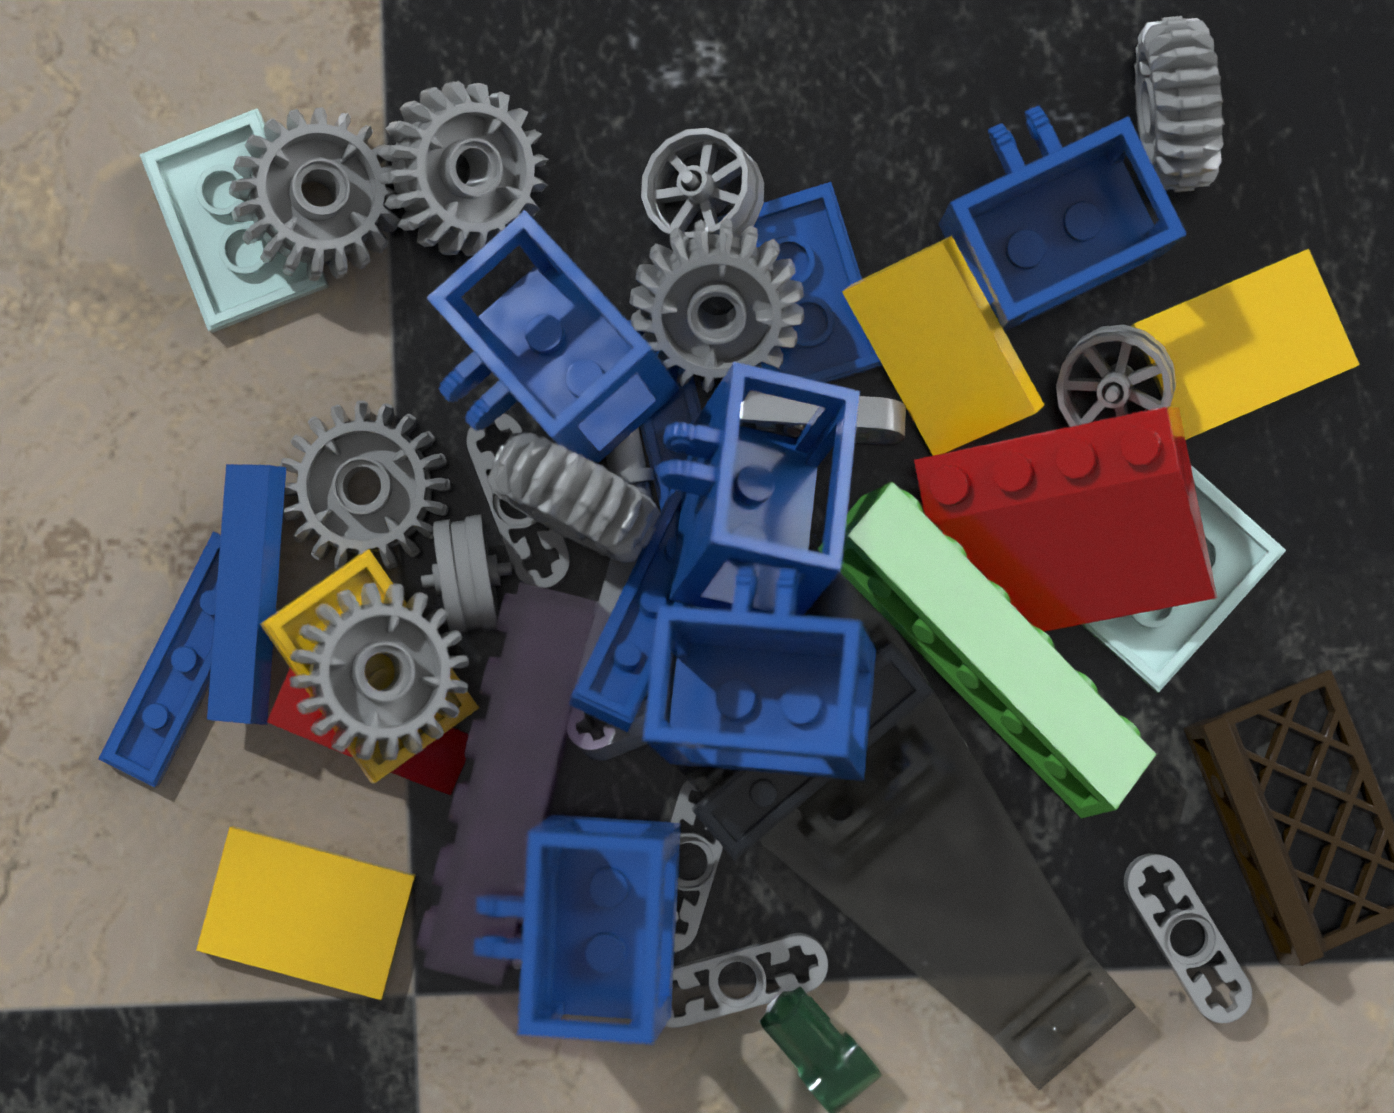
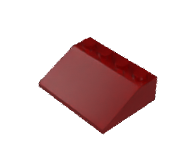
(1078, 518)

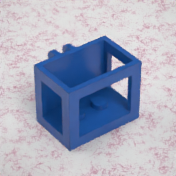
(1060, 220)
(552, 348)
(755, 491)
(761, 687)
(593, 928)

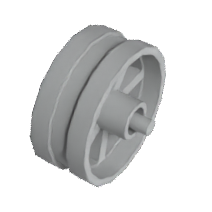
(699, 184)
(1116, 380)
(466, 574)

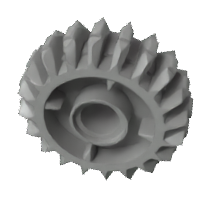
(1179, 102)
(425, 167)
(288, 220)
(724, 268)
(337, 458)
(573, 496)
(340, 680)

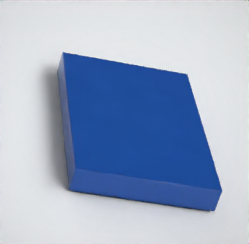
(816, 239)

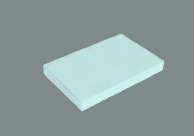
(193, 193)
(1164, 639)

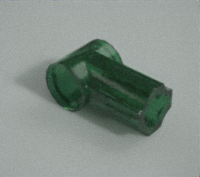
(827, 1060)

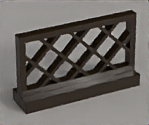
(1252, 825)

